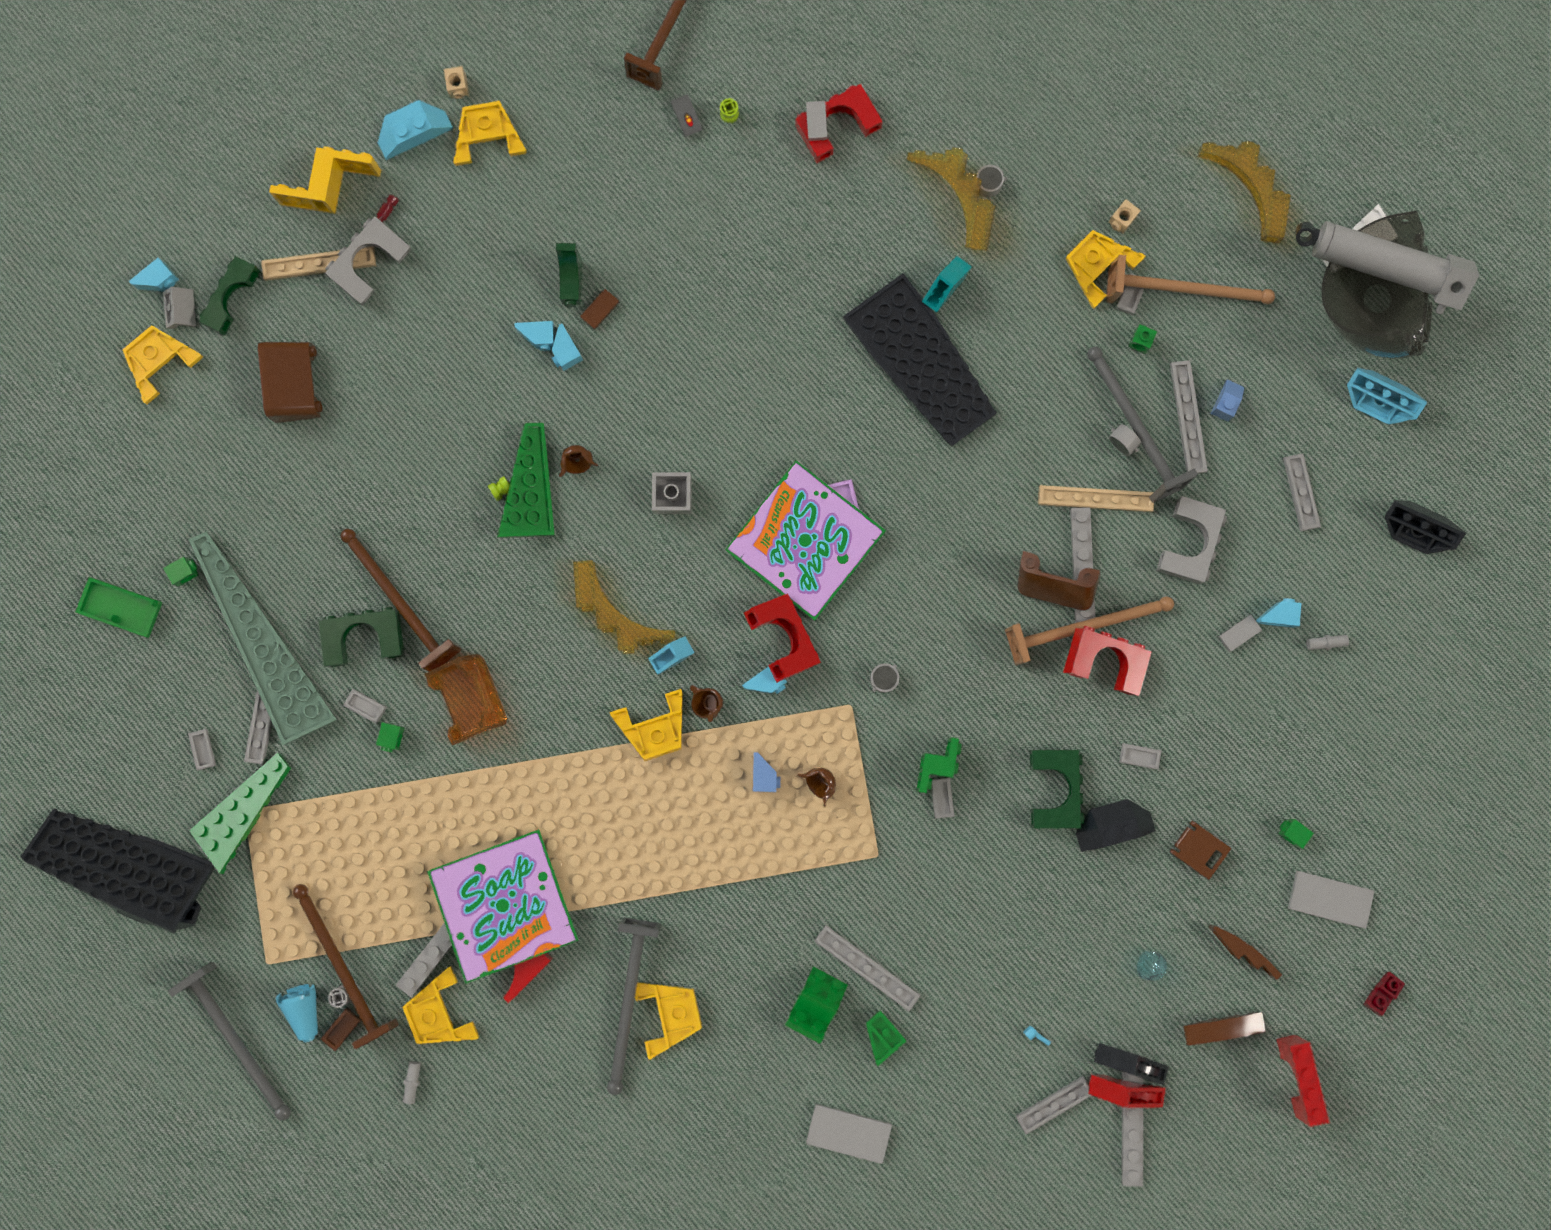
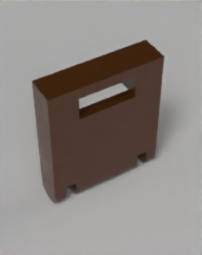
(1197, 848)

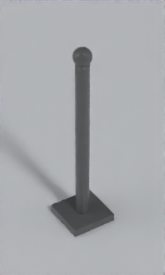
(1171, 483)
(639, 930)
(282, 1111)

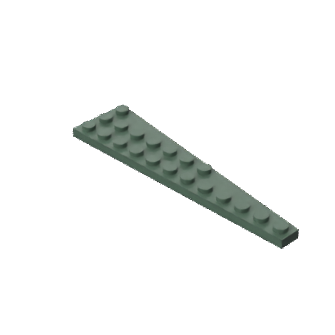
(281, 682)

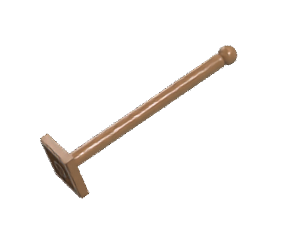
(1118, 279)
(1019, 643)

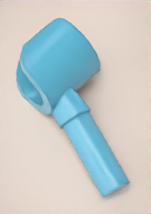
(1030, 1032)

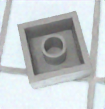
(671, 493)

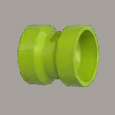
(729, 115)
(500, 488)

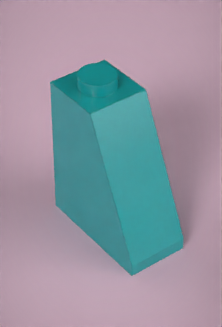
(946, 283)

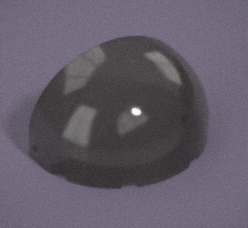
(1375, 312)

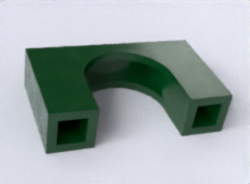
(335, 631)
(1068, 813)

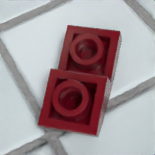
(1383, 993)

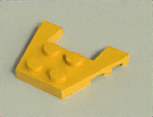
(484, 124)
(1092, 258)
(150, 353)
(656, 735)
(677, 1013)
(429, 1016)

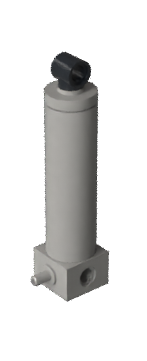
(1446, 279)

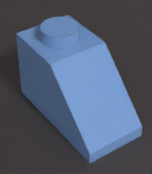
(1228, 400)
(764, 776)

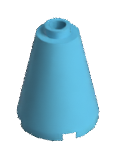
(300, 1011)

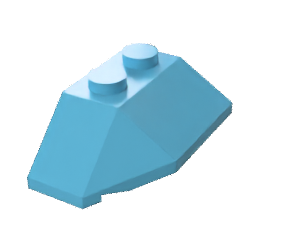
(411, 127)
(1383, 397)

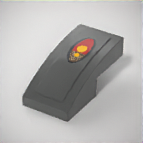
(686, 115)

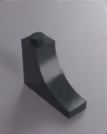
(1131, 1063)

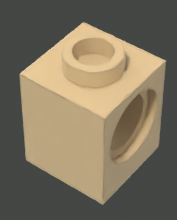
(454, 75)
(1128, 210)

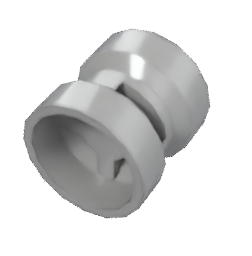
(342, 995)

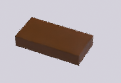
(599, 309)
(341, 1029)

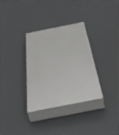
(1331, 899)
(848, 1133)

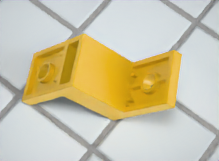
(325, 180)

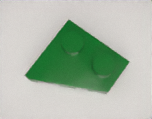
(883, 1037)

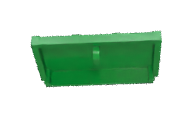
(118, 607)

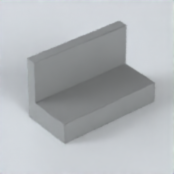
(179, 307)

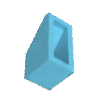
(155, 277)
(539, 334)
(564, 350)
(1283, 614)
(671, 655)
(765, 683)

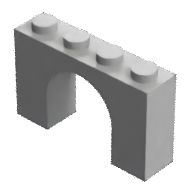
(373, 235)
(1209, 521)

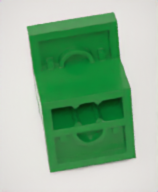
(938, 765)
(816, 1005)

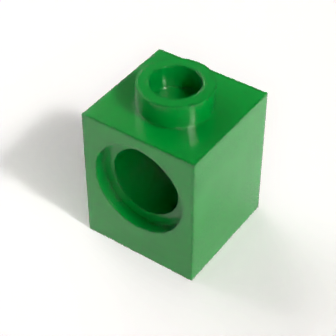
(1142, 339)
(181, 571)
(390, 737)
(1295, 833)

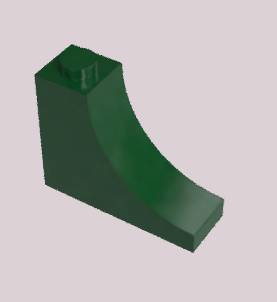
(570, 274)

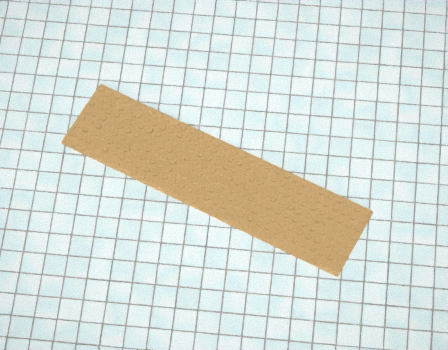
(605, 816)

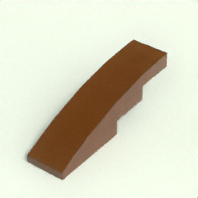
(1239, 948)
(1224, 1028)

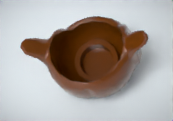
(572, 454)
(706, 702)
(820, 782)

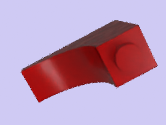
(525, 973)
(1126, 1093)

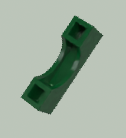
(239, 275)

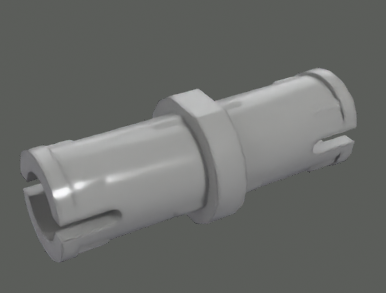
(1327, 642)
(411, 1082)

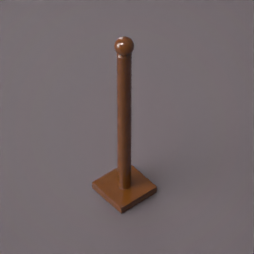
(644, 69)
(438, 653)
(374, 1031)

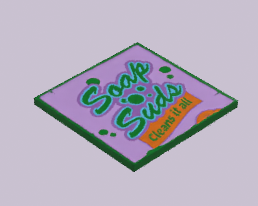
(805, 540)
(502, 906)

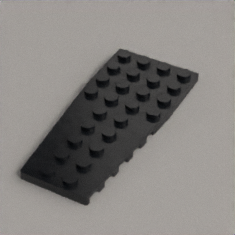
(920, 359)
(120, 868)

